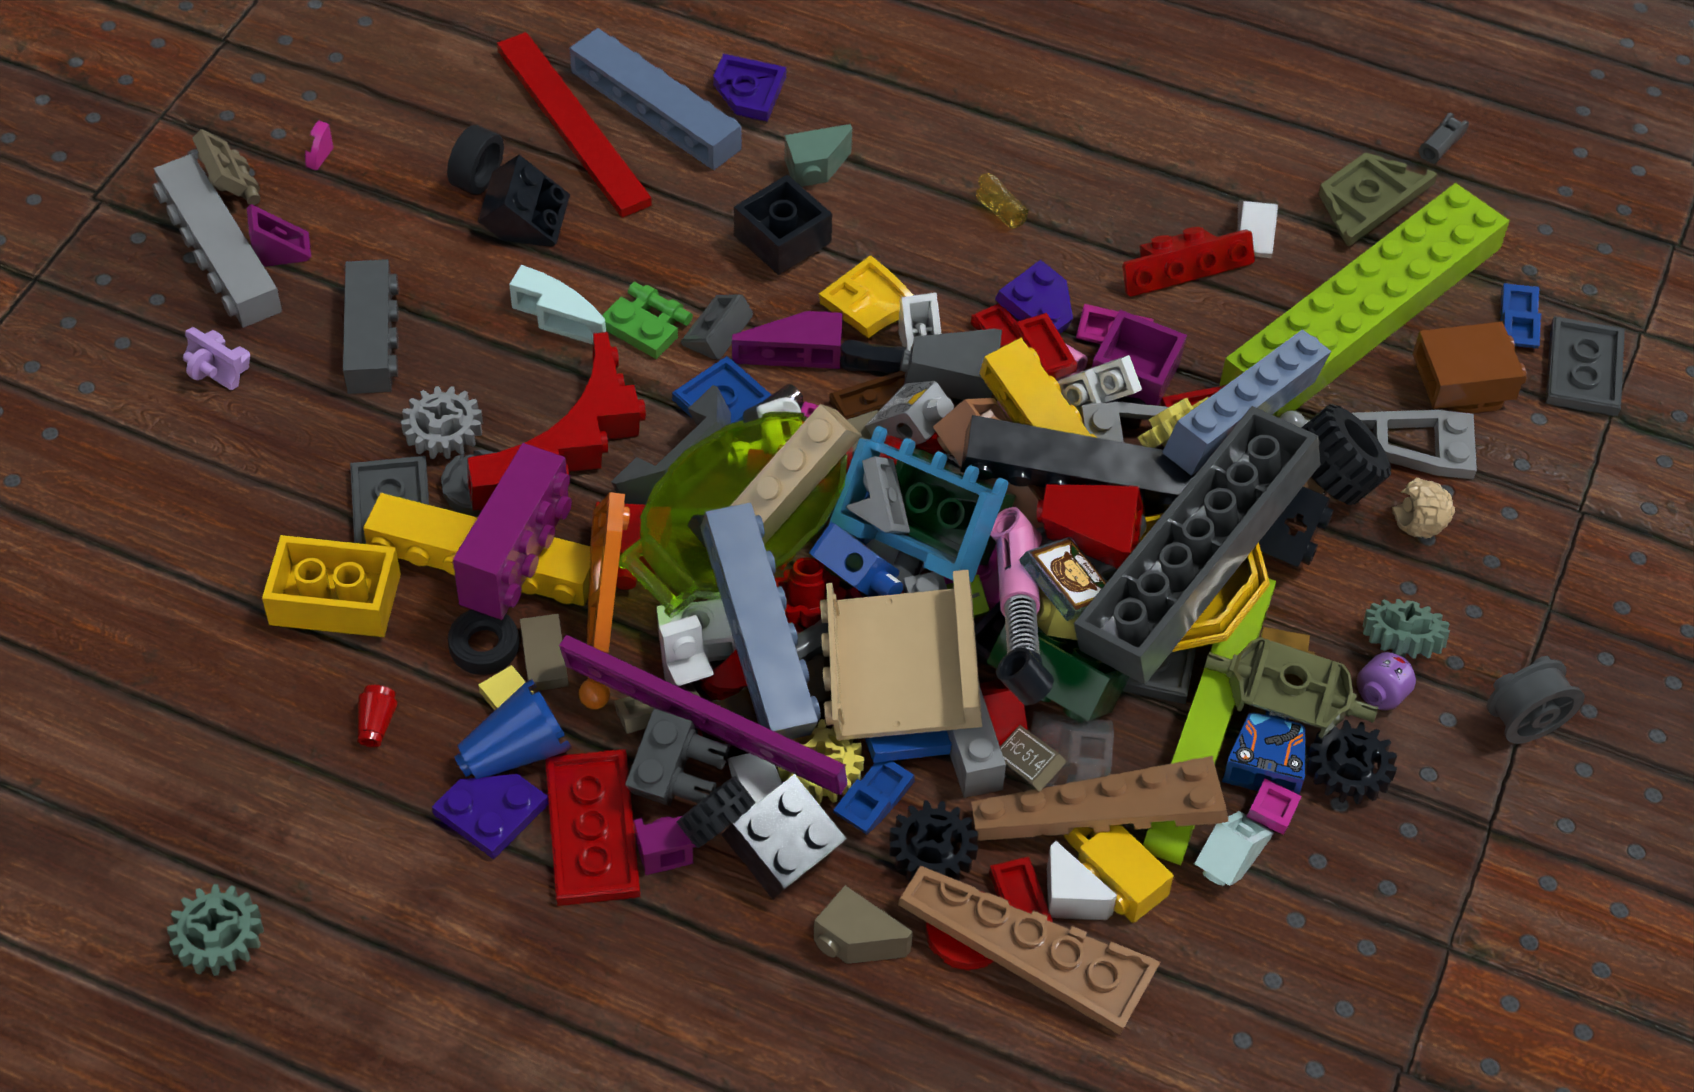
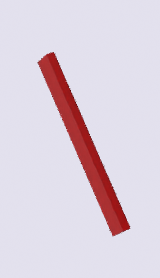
(574, 125)

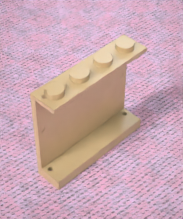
(901, 662)

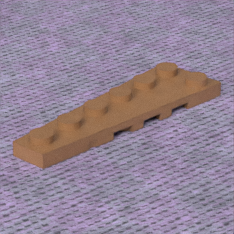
(1168, 792)
(1062, 961)

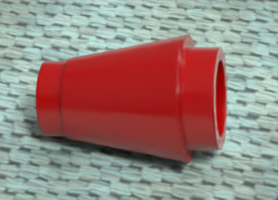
(375, 713)

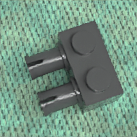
(663, 756)

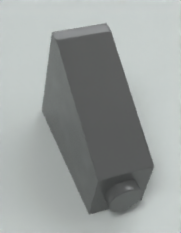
(951, 361)

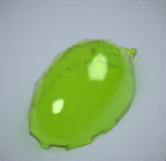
(710, 479)

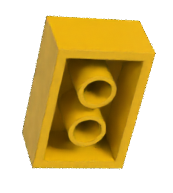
(331, 586)

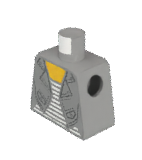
(918, 406)

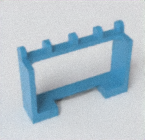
(935, 560)

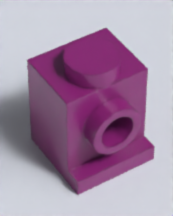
(662, 845)

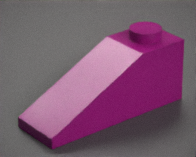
(795, 341)

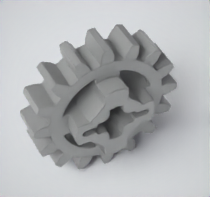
(442, 422)

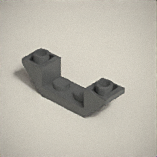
(639, 477)

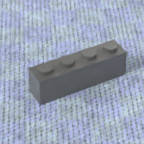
(368, 326)

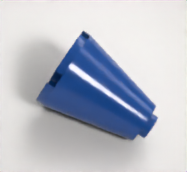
(512, 736)

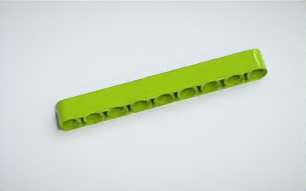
(1207, 726)

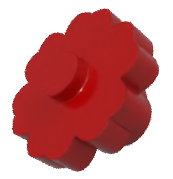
(804, 589)

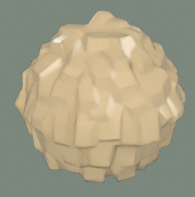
(1426, 510)

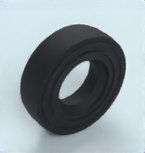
(487, 661)

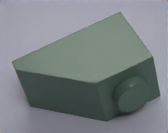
(817, 154)

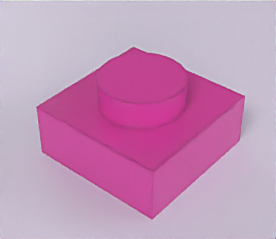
(1274, 806)

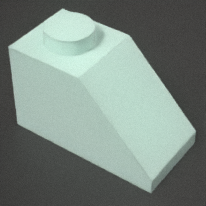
(1232, 849)

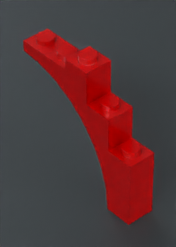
(602, 413)

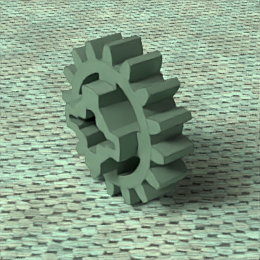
(1406, 628)
(232, 933)

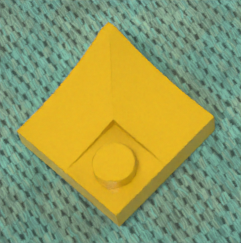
(866, 296)

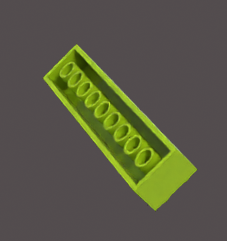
(1382, 287)

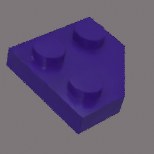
(749, 85)
(1038, 292)
(490, 810)

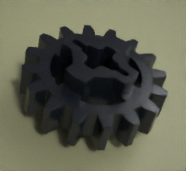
(1352, 762)
(933, 841)

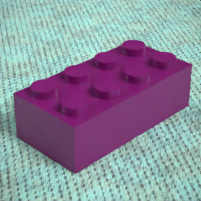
(512, 531)

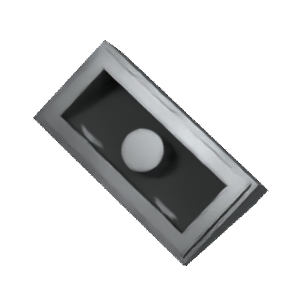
(714, 328)

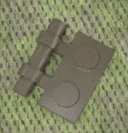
(226, 167)

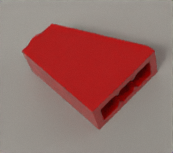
(1097, 517)

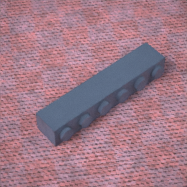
(656, 98)
(1264, 385)
(759, 622)

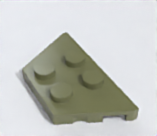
(1370, 193)

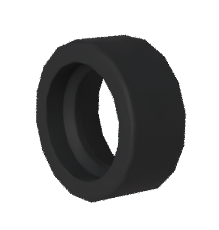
(474, 159)

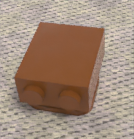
(1469, 367)

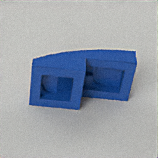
(1521, 314)
(874, 796)

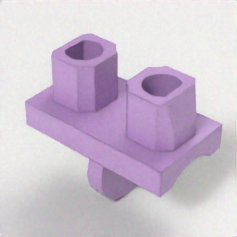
(209, 357)

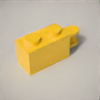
(1123, 867)

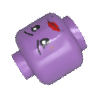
(1386, 678)

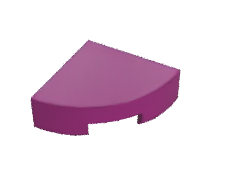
(321, 145)

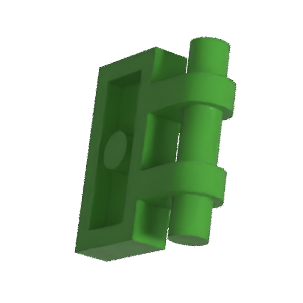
(641, 328)

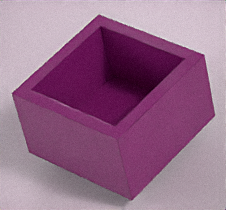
(1152, 349)

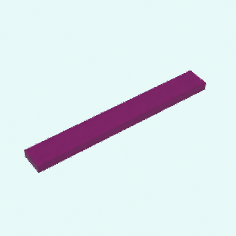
(705, 715)

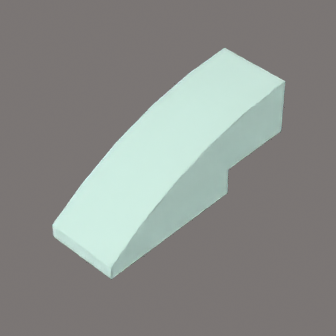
(555, 305)

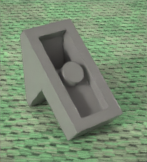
(885, 505)

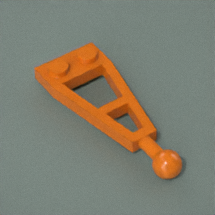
(606, 535)

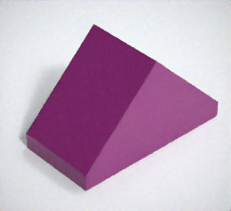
(276, 239)

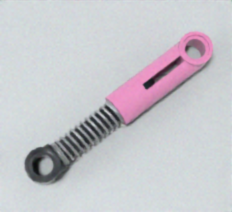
(1022, 666)

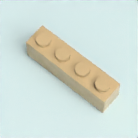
(798, 467)

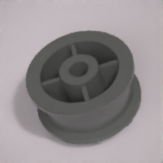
(1534, 700)

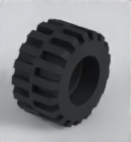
(1349, 455)

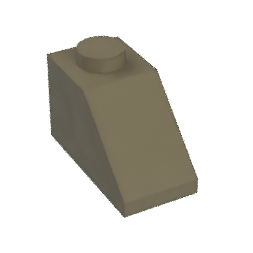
(859, 930)

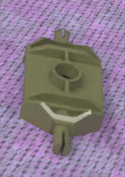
(1260, 681)

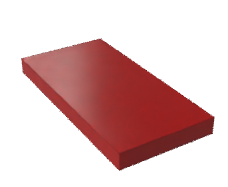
(592, 827)

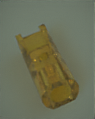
(1001, 201)

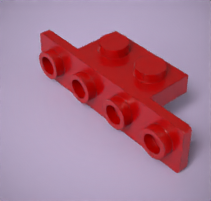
(1186, 258)

